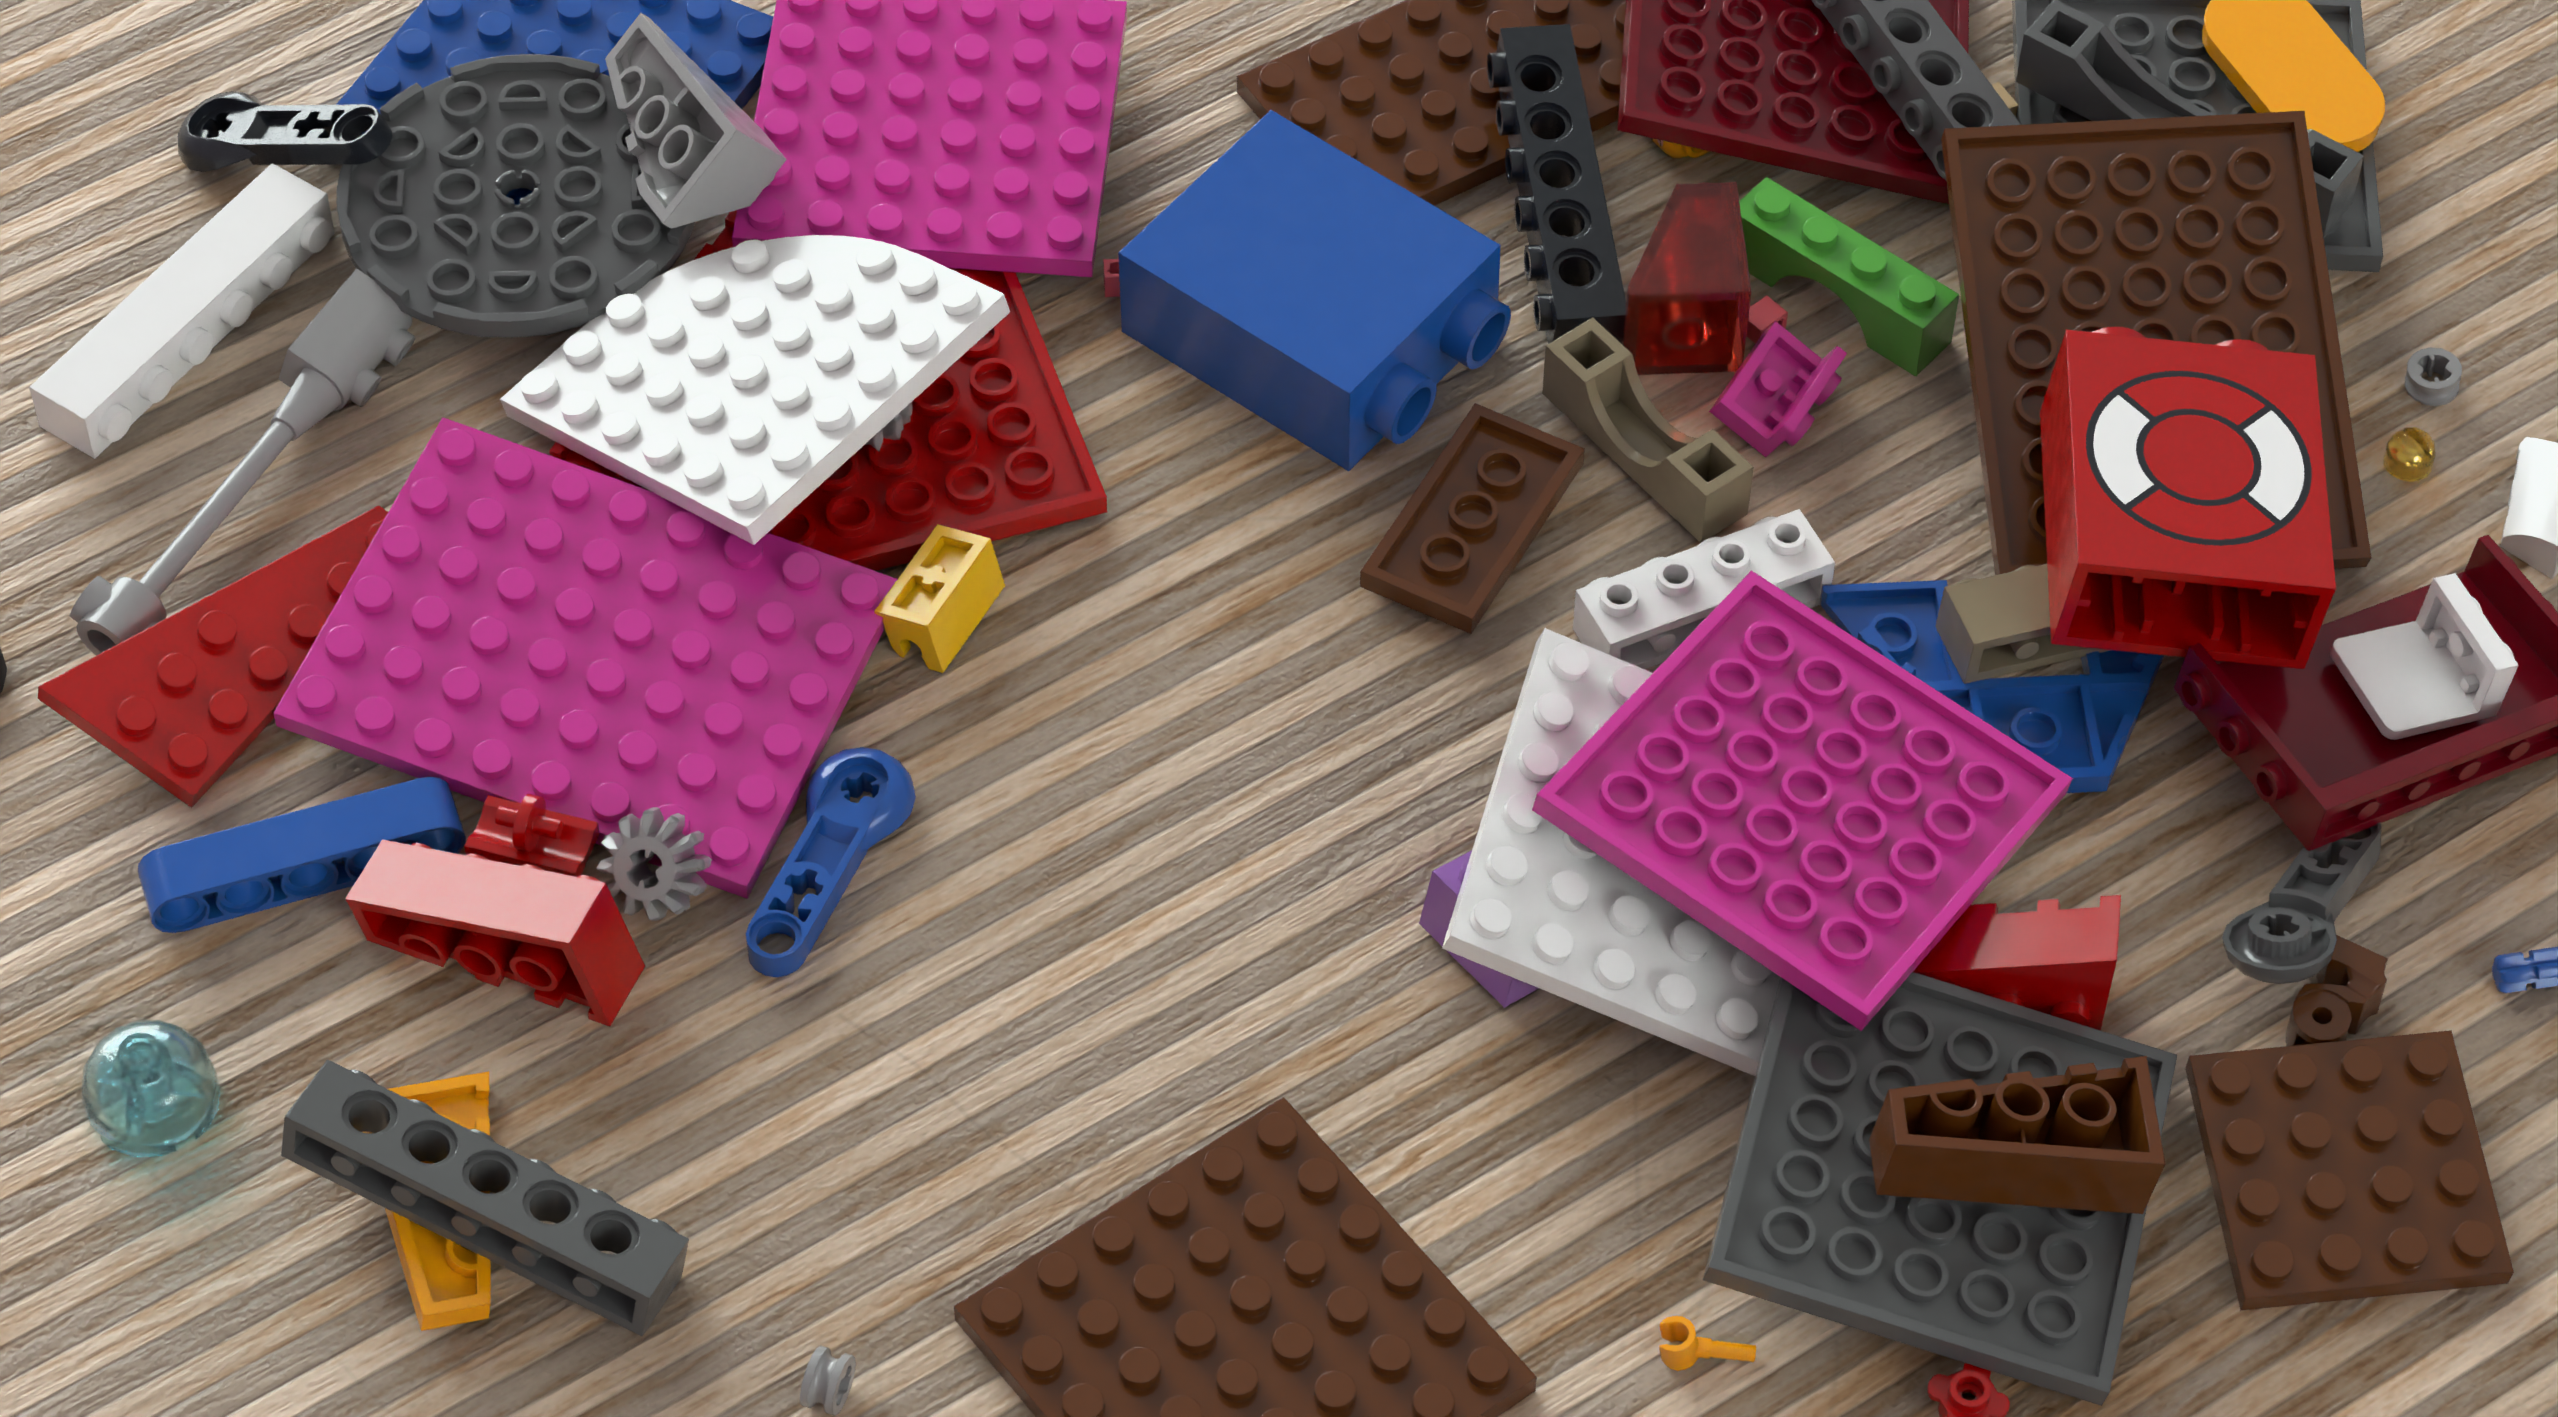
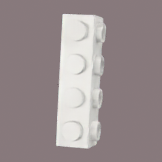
(1658, 605)

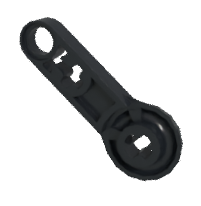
(241, 127)

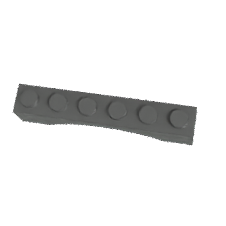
(2091, 74)

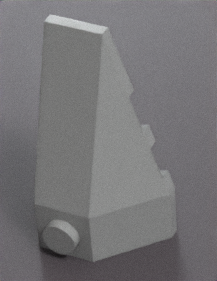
(689, 136)

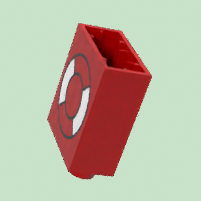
(2185, 498)

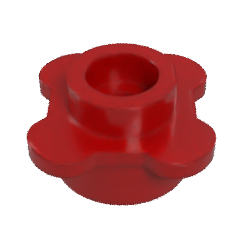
(1973, 1380)

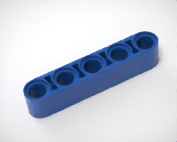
(292, 854)

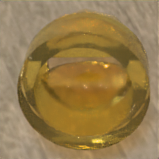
(2403, 455)

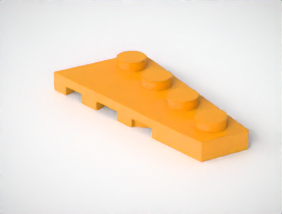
(444, 1278)

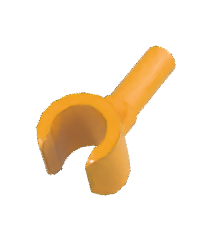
(1686, 1354)

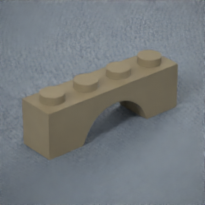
(1599, 390)

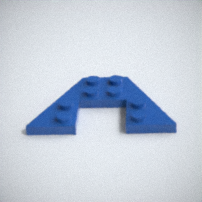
(2064, 719)

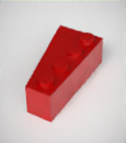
(500, 923)

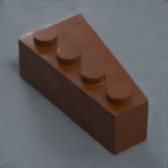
(2025, 1141)

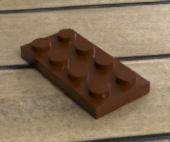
(1472, 518)

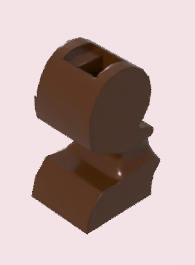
(2341, 1000)

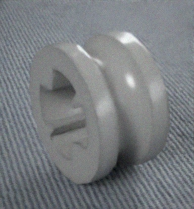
(2437, 361)
(827, 1380)

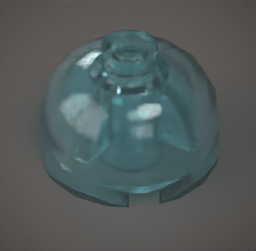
(149, 1088)

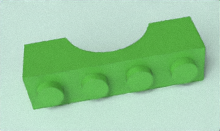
(1897, 305)

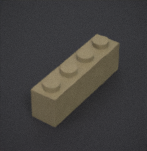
(2001, 625)

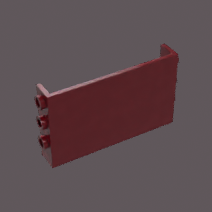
(2321, 754)

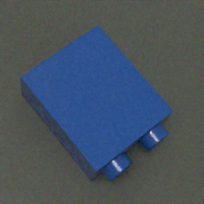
(1313, 291)

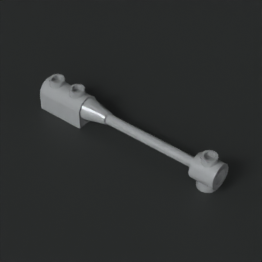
(324, 370)

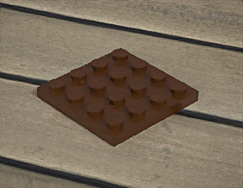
(2347, 1170)

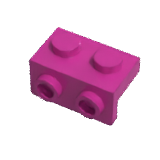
(1776, 389)

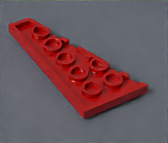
(211, 676)

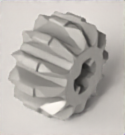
(672, 881)

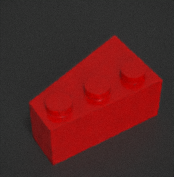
(2035, 958)

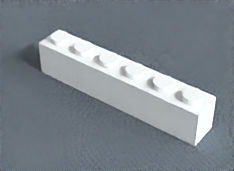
(182, 311)

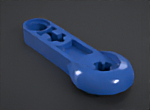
(829, 850)

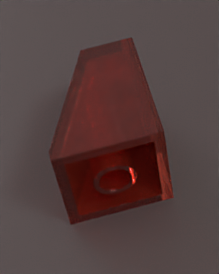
(1691, 286)

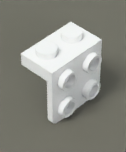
(2429, 670)

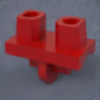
(533, 836)

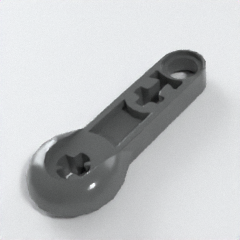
(2295, 930)

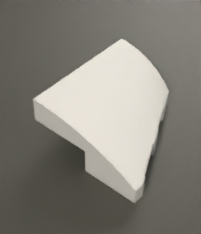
(2533, 507)

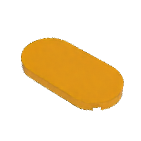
(2293, 61)

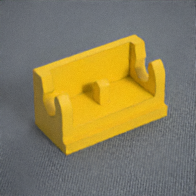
(942, 595)

